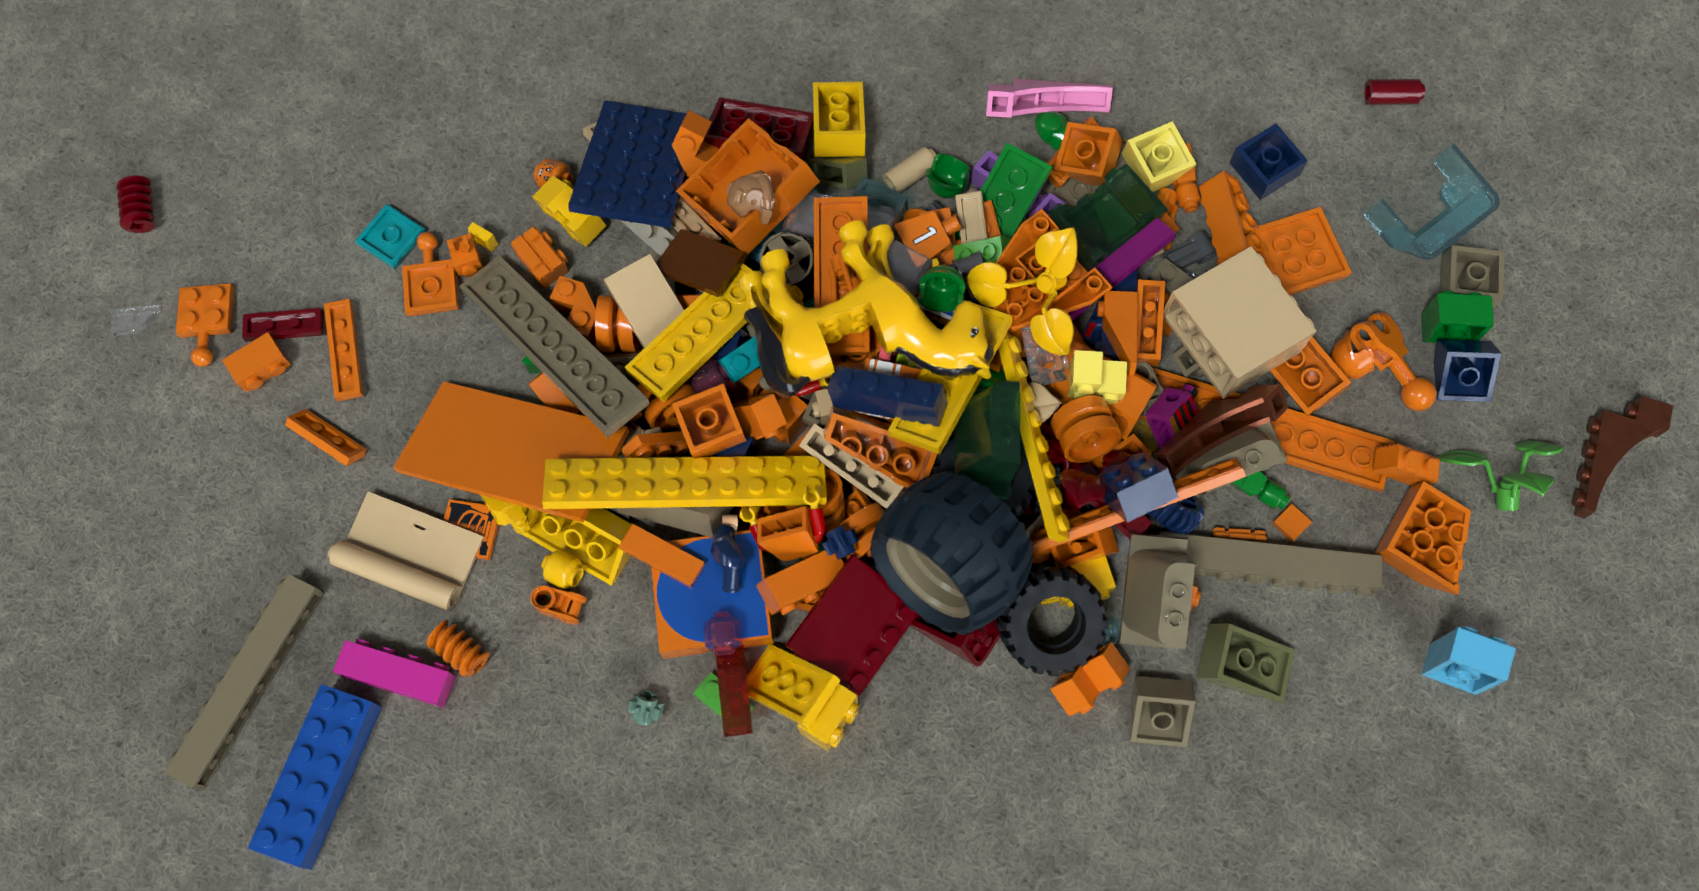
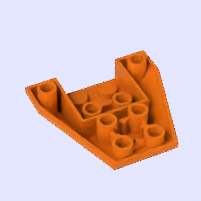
(1020, 263)

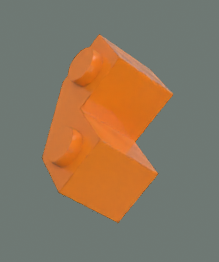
(690, 145)
(573, 298)
(1080, 688)

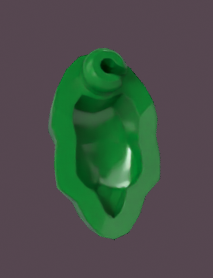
(1051, 127)

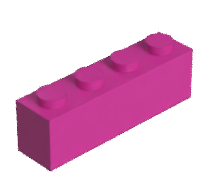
(393, 673)

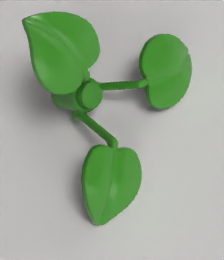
(1509, 489)

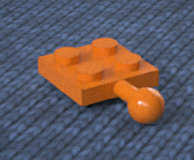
(429, 285)
(204, 313)

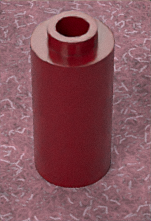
(1393, 91)

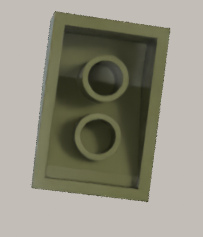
(1245, 662)

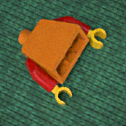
(791, 532)

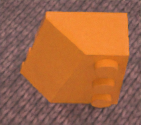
(1427, 538)

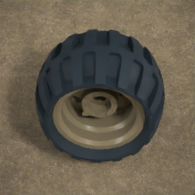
(952, 552)

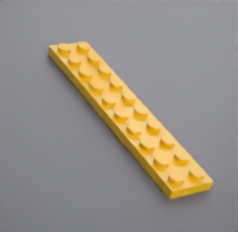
(681, 482)

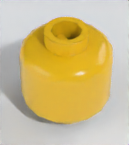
(562, 569)

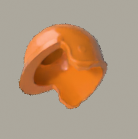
(1352, 364)

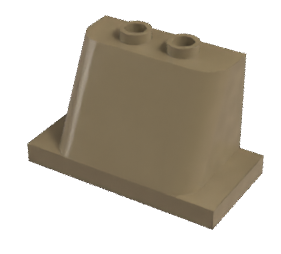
(1254, 449)
(1157, 592)

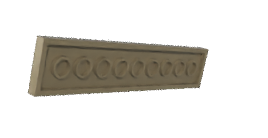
(555, 346)

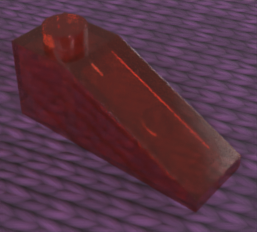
(734, 693)

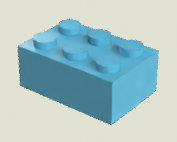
(1469, 660)

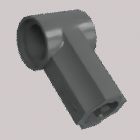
(1195, 249)

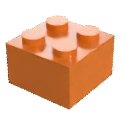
(709, 422)

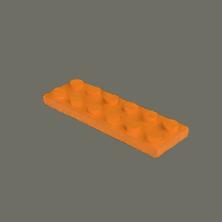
(829, 217)

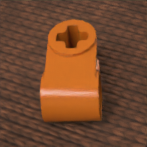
(563, 605)

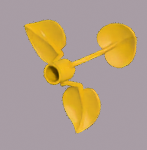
(1058, 253)

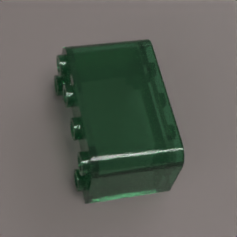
(1109, 215)

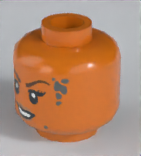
(550, 168)

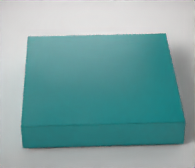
(390, 236)

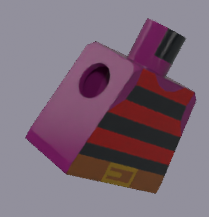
(1171, 413)

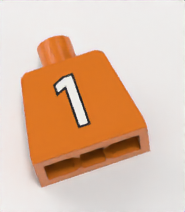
(928, 234)

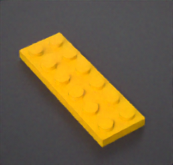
(691, 339)
(957, 393)

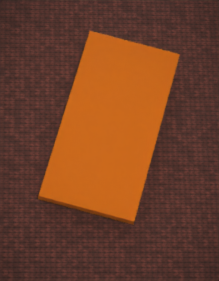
(500, 445)

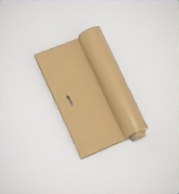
(417, 561)

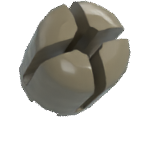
(798, 253)

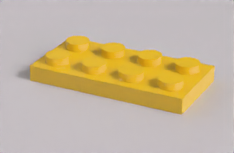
(790, 685)

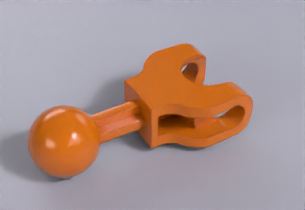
(1388, 350)

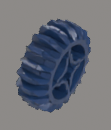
(1180, 516)

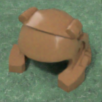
(752, 193)

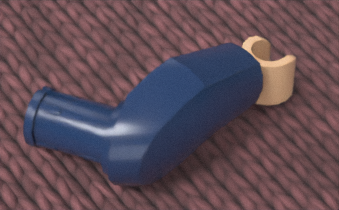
(728, 553)

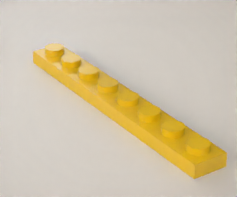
(1034, 443)

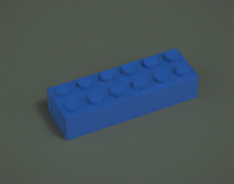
(315, 777)

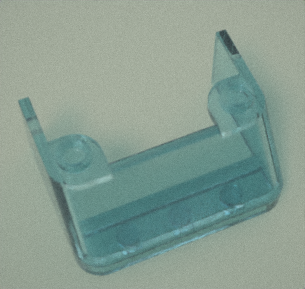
(1467, 200)

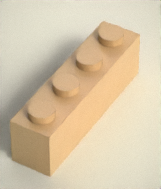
(852, 469)

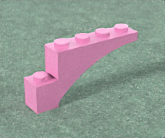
(1038, 96)

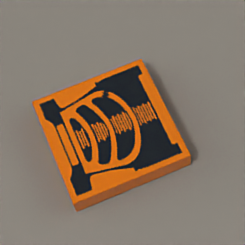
(475, 519)

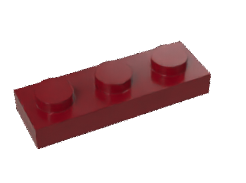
(283, 324)

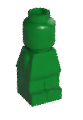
(1268, 491)

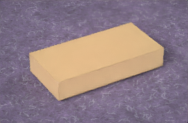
(971, 216)

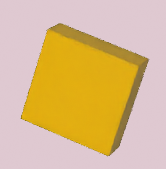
(483, 237)

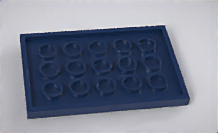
(631, 166)

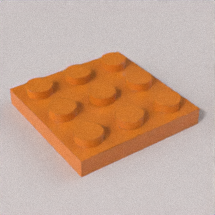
(1304, 251)

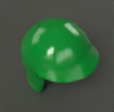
(948, 176)
(941, 289)

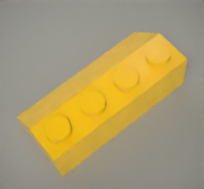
(592, 542)

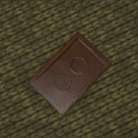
(700, 262)

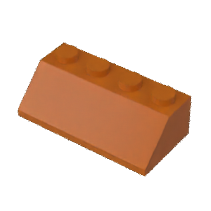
(1311, 378)
(1125, 411)

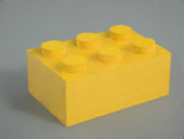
(838, 119)

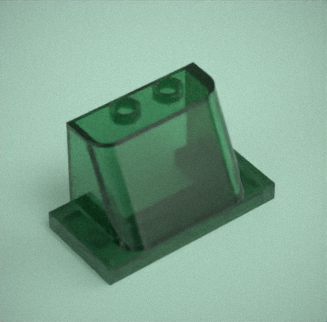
(990, 438)

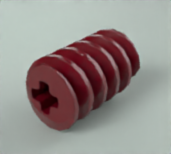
(135, 204)

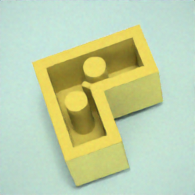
(1096, 376)

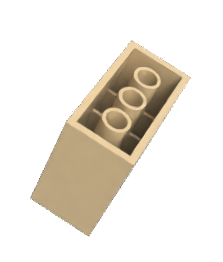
(1238, 321)

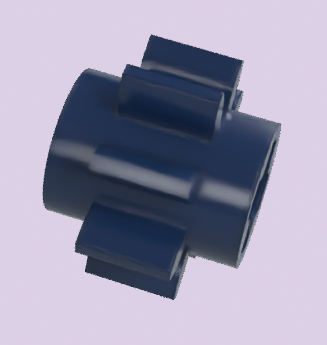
(840, 542)

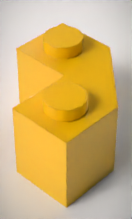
(554, 201)

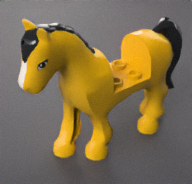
(795, 336)

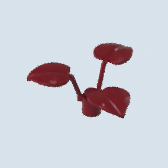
(1079, 486)

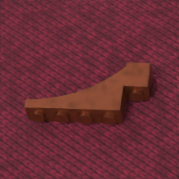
(1220, 422)
(1610, 440)

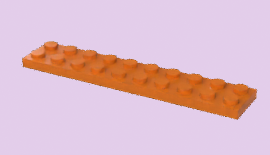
(1307, 440)

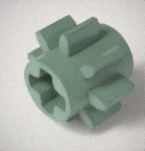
(645, 707)

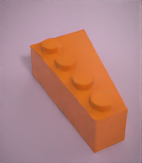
(1227, 218)

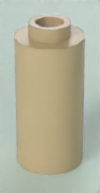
(909, 170)

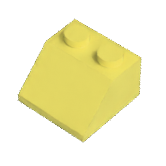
(1158, 156)

